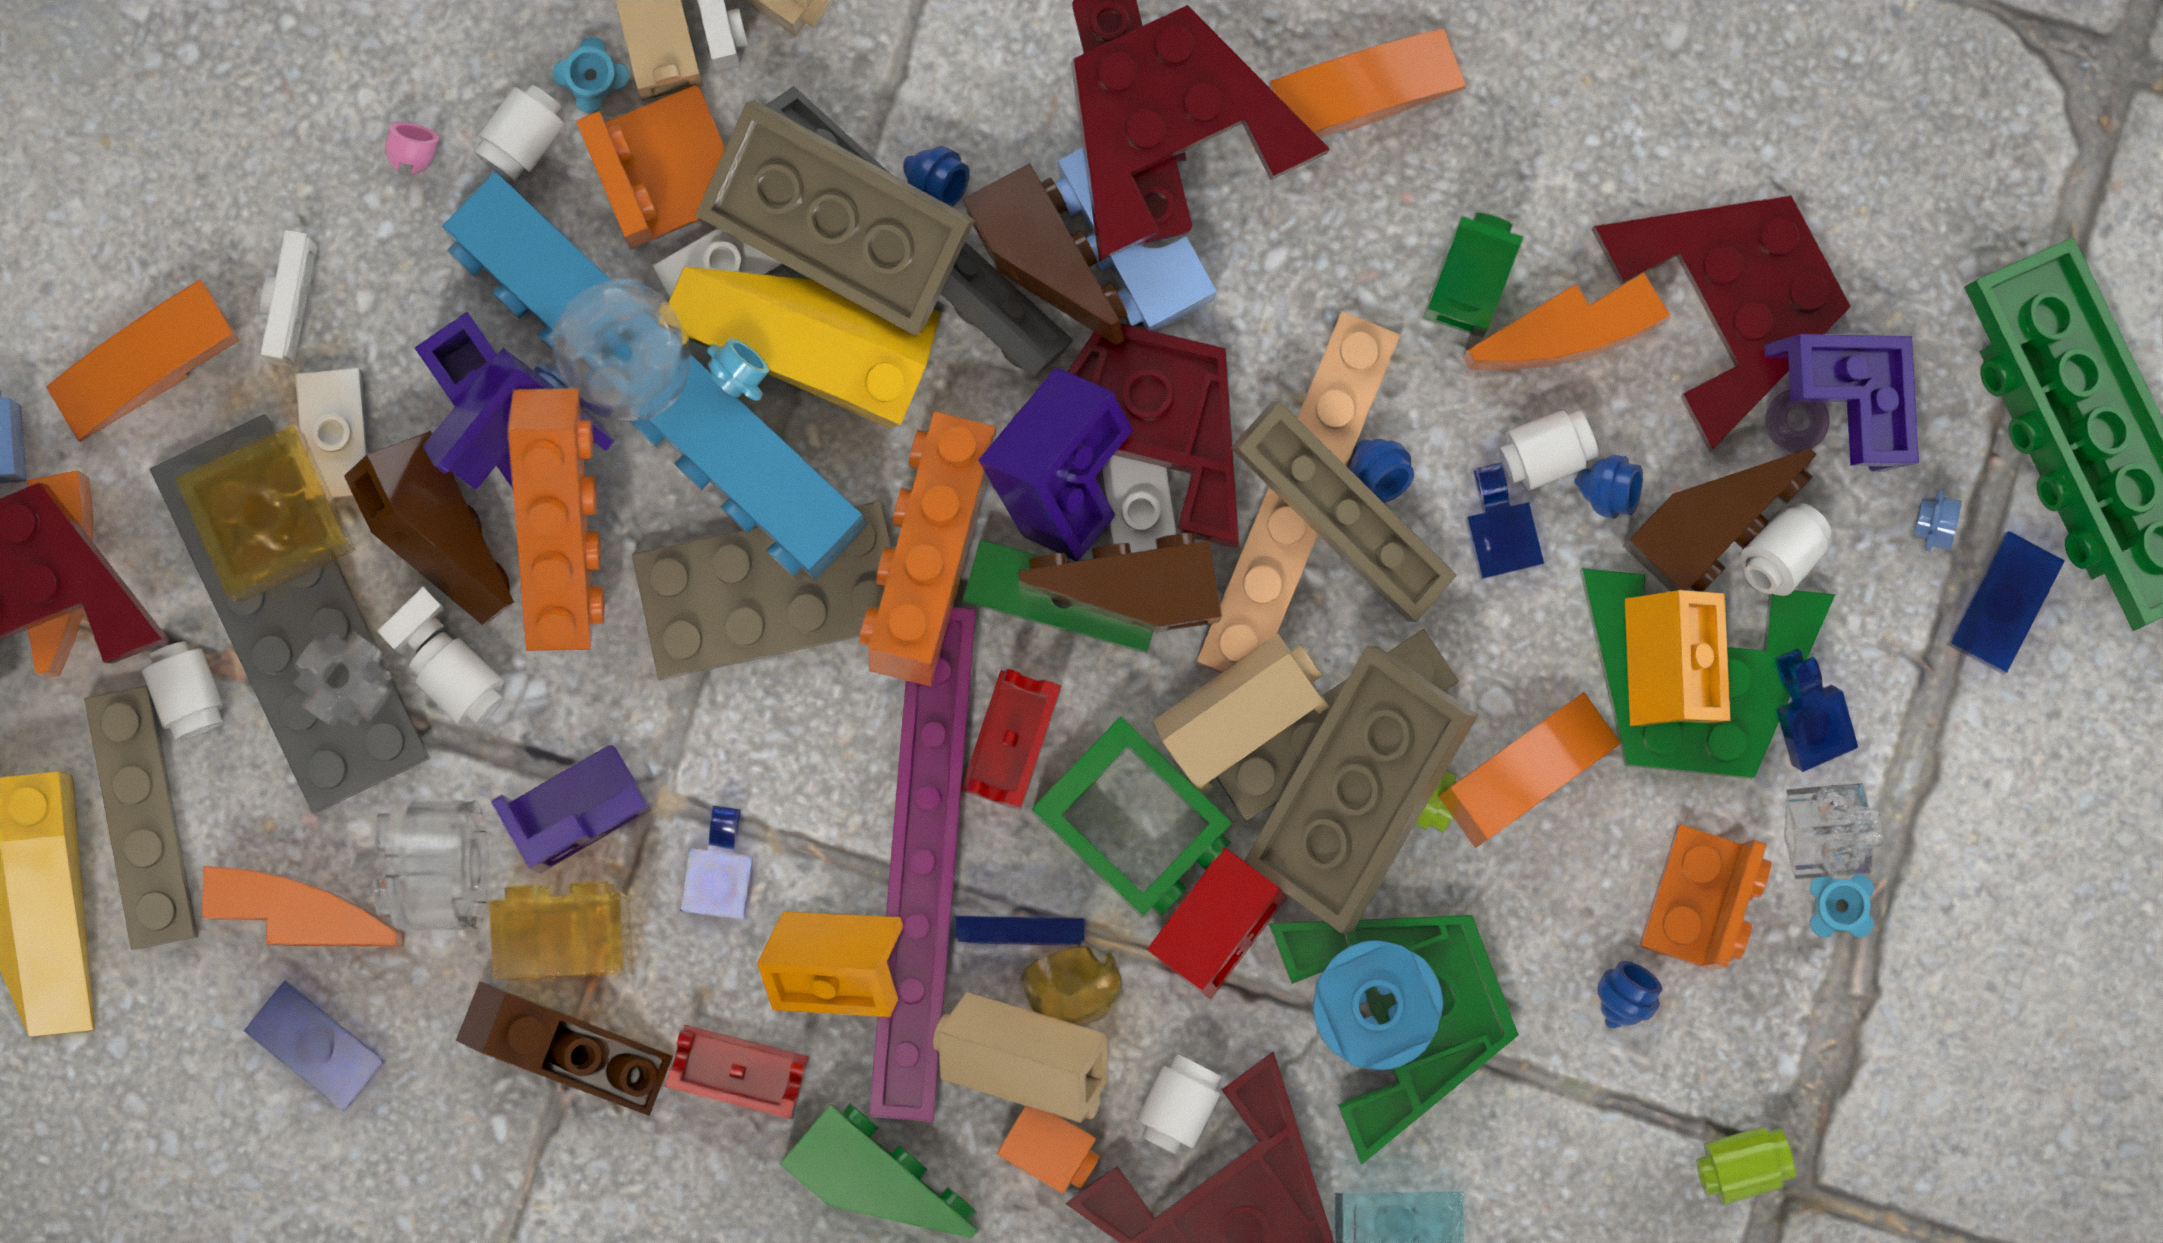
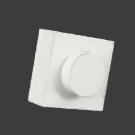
(723, 33)
(414, 622)

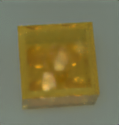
(265, 514)
(561, 934)

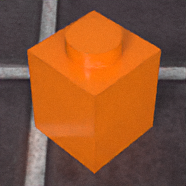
(1050, 1149)

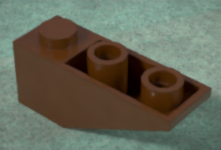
(1033, 248)
(1701, 522)
(429, 525)
(1147, 588)
(563, 1048)

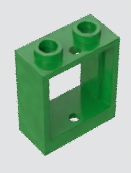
(1086, 772)

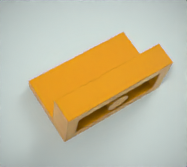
(1677, 658)
(830, 964)

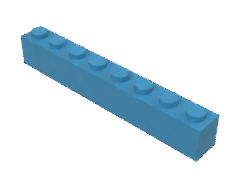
(711, 429)

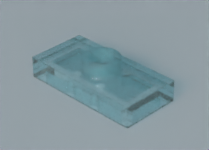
(1399, 1217)

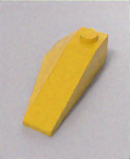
(808, 338)
(43, 905)

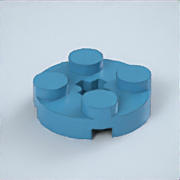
(1392, 971)

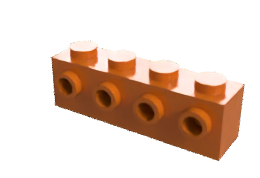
(552, 519)
(931, 549)

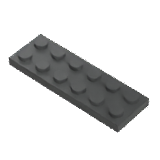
(271, 636)

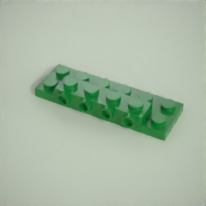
(2079, 417)

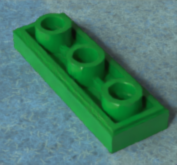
(996, 587)

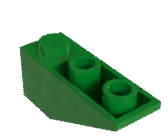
(1473, 273)
(858, 1175)

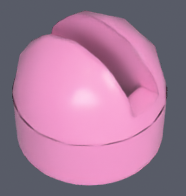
(410, 145)

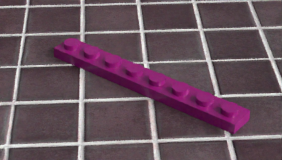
(923, 877)

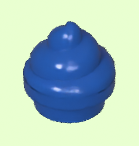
(938, 174)
(1383, 467)
(1612, 486)
(1628, 994)

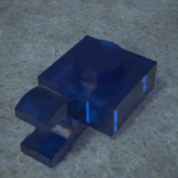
(1503, 534)
(1817, 719)
(717, 877)

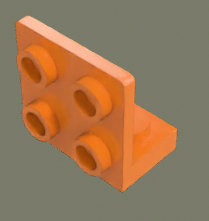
(655, 162)
(1705, 898)

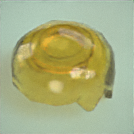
(1073, 985)

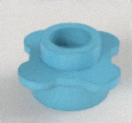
(590, 57)
(737, 369)
(1856, 917)

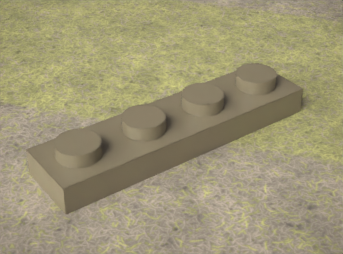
(1343, 511)
(1264, 774)
(140, 818)

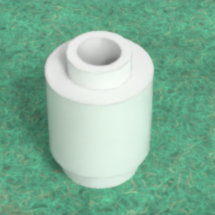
(519, 132)
(1548, 449)
(1786, 549)
(457, 680)
(183, 690)
(1179, 1104)

